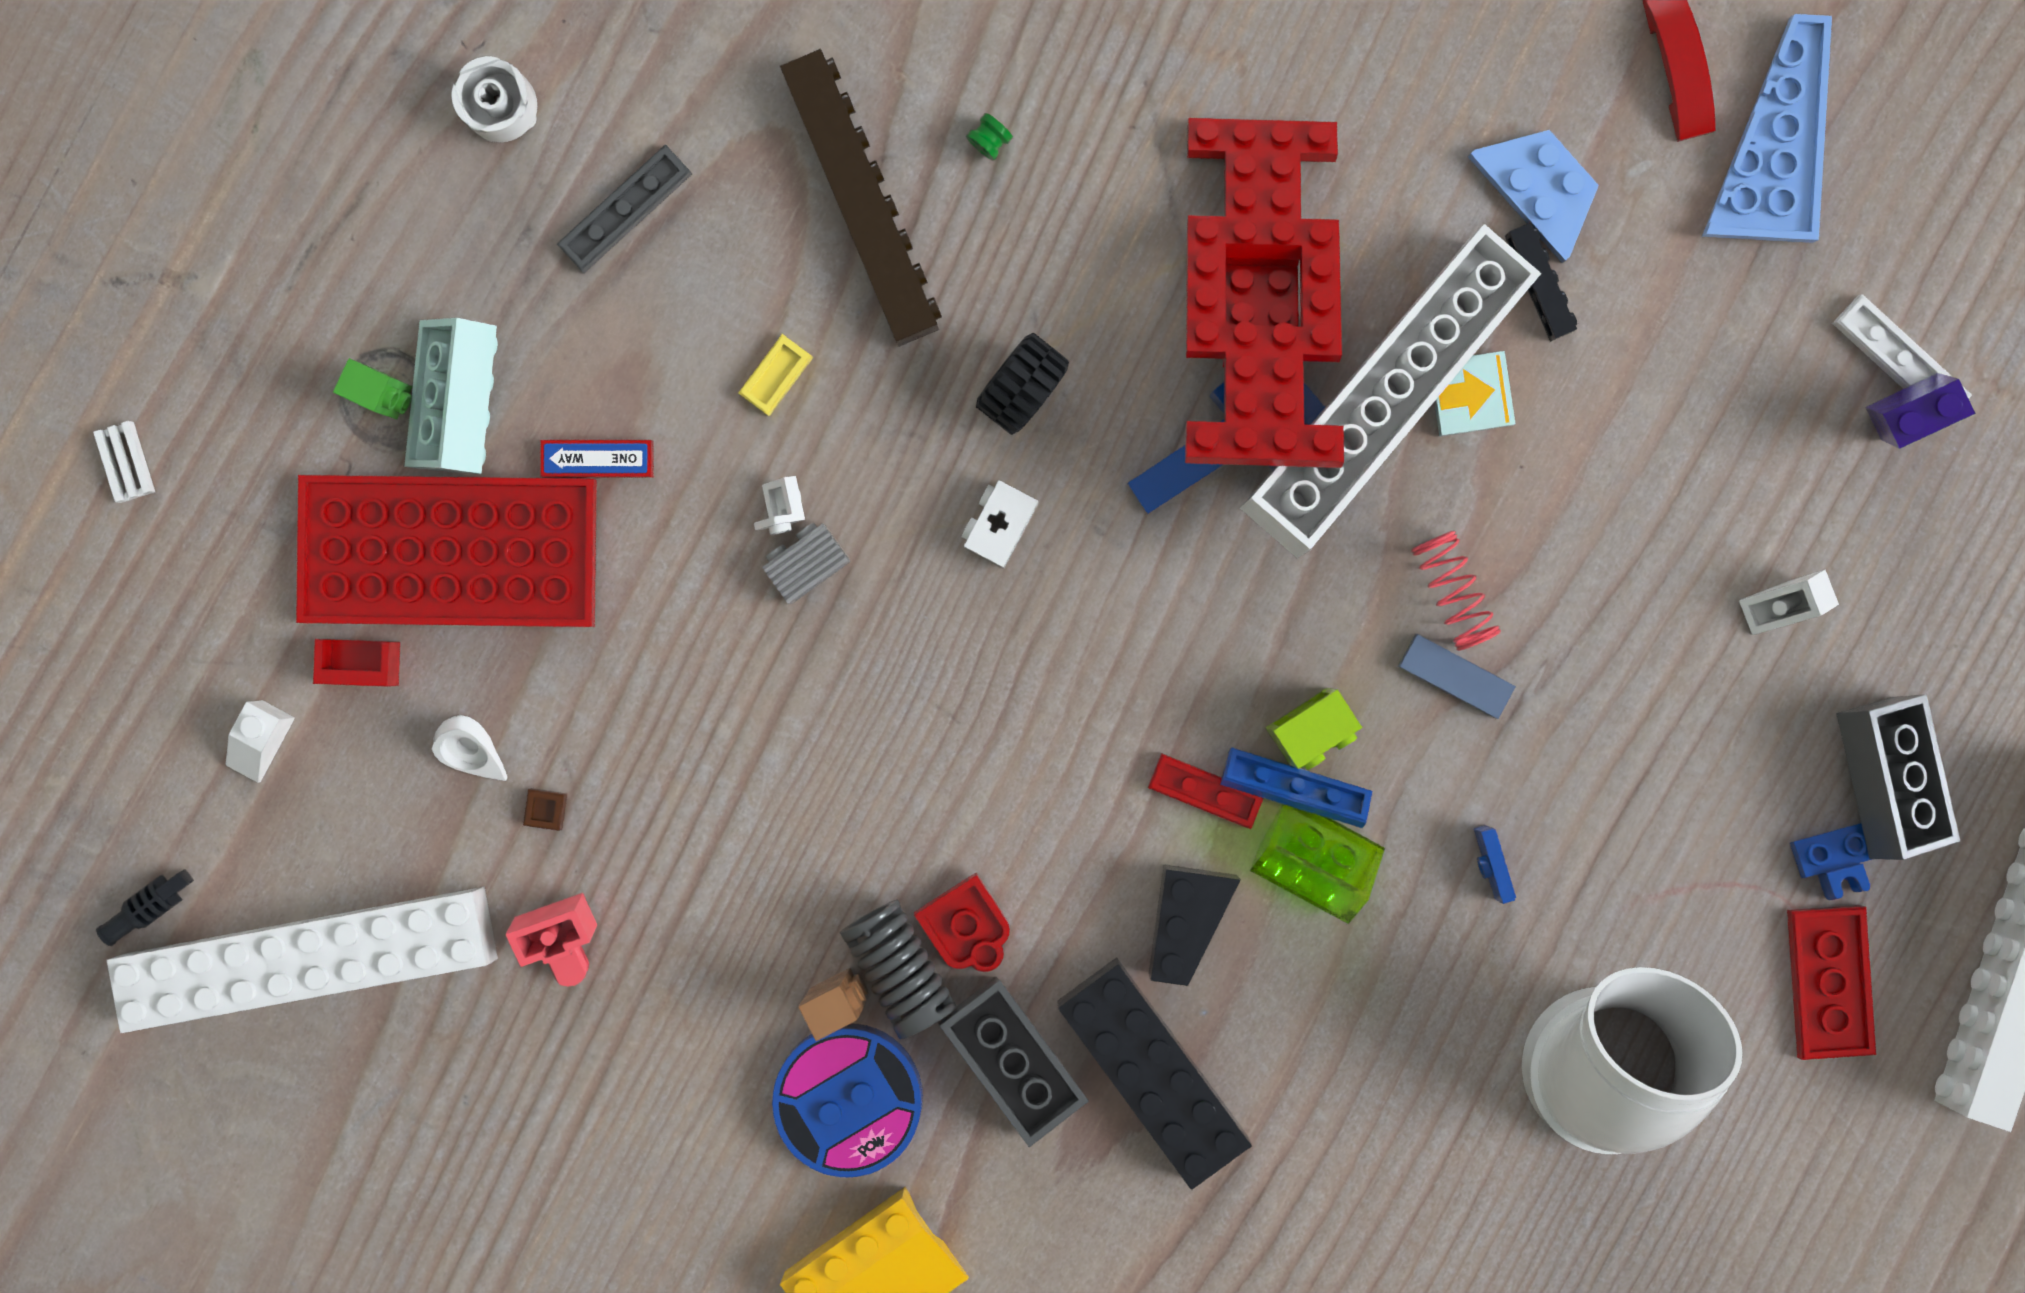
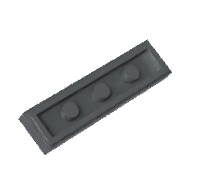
(624, 208)

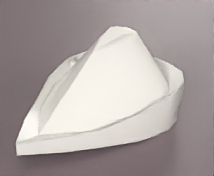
(467, 748)

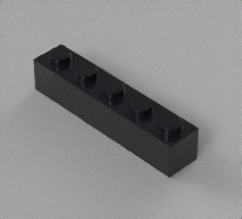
(1544, 292)

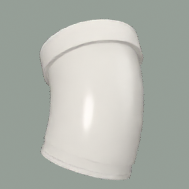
(1595, 1100)

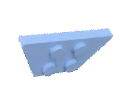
(1541, 186)

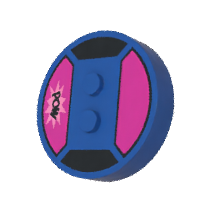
(848, 1101)

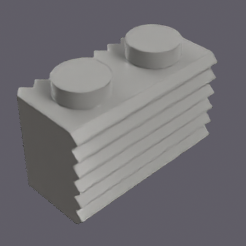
(805, 563)

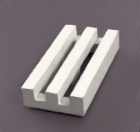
(110, 465)

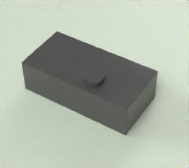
(1898, 777)
(1013, 1061)

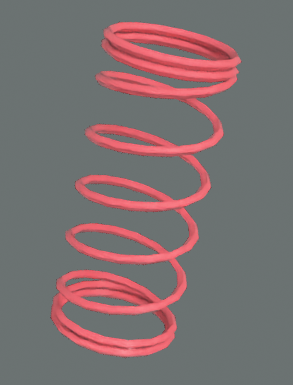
(1462, 641)

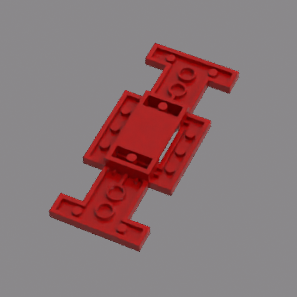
(1247, 294)

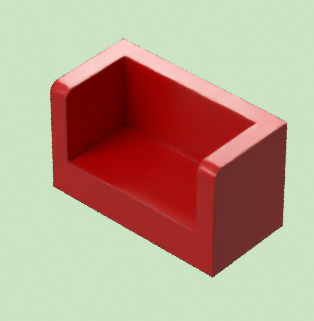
(356, 662)

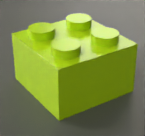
(1315, 728)

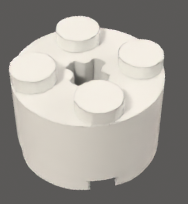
(475, 93)

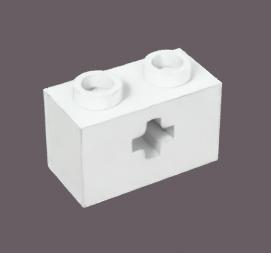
(1017, 510)

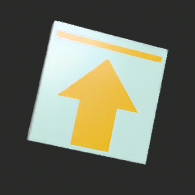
(1476, 397)

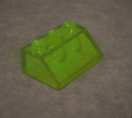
(1319, 861)

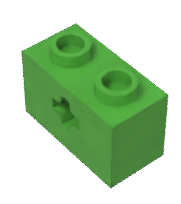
(373, 389)

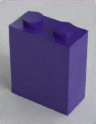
(1920, 410)

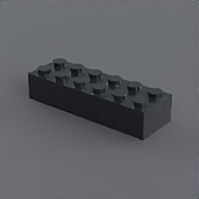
(1154, 1073)

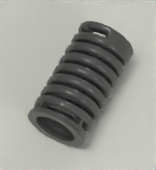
(891, 927)

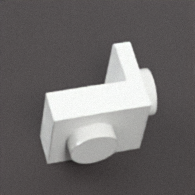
(782, 504)

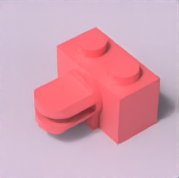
(555, 937)

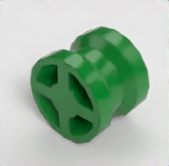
(989, 136)

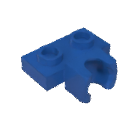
(1835, 858)

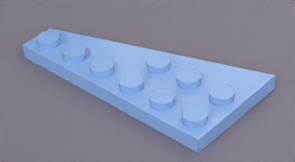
(1778, 165)

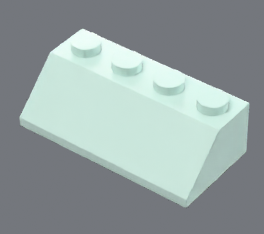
(451, 395)

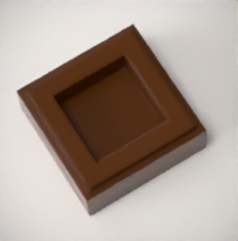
(545, 809)

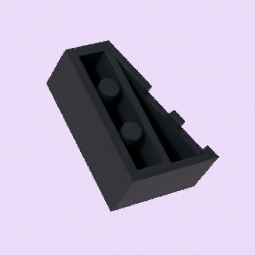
(1186, 920)

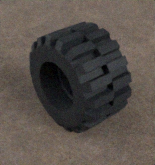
(1022, 383)

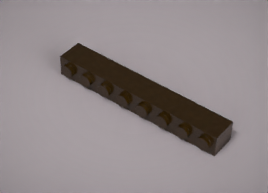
(860, 197)

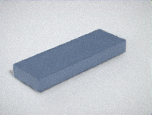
(1456, 676)

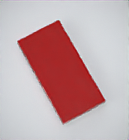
(1831, 982)

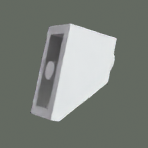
(1789, 602)
(256, 738)

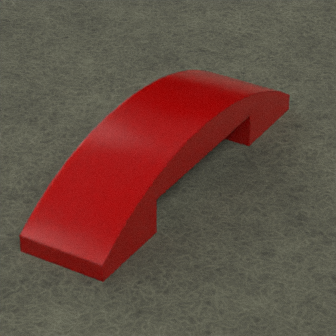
(1684, 66)

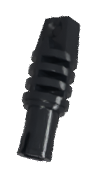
(144, 907)

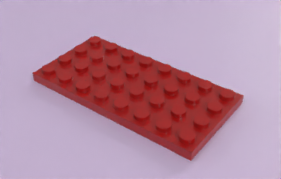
(446, 551)

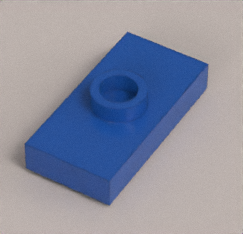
(1493, 864)

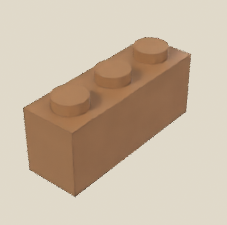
(834, 1003)

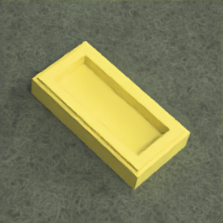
(775, 375)

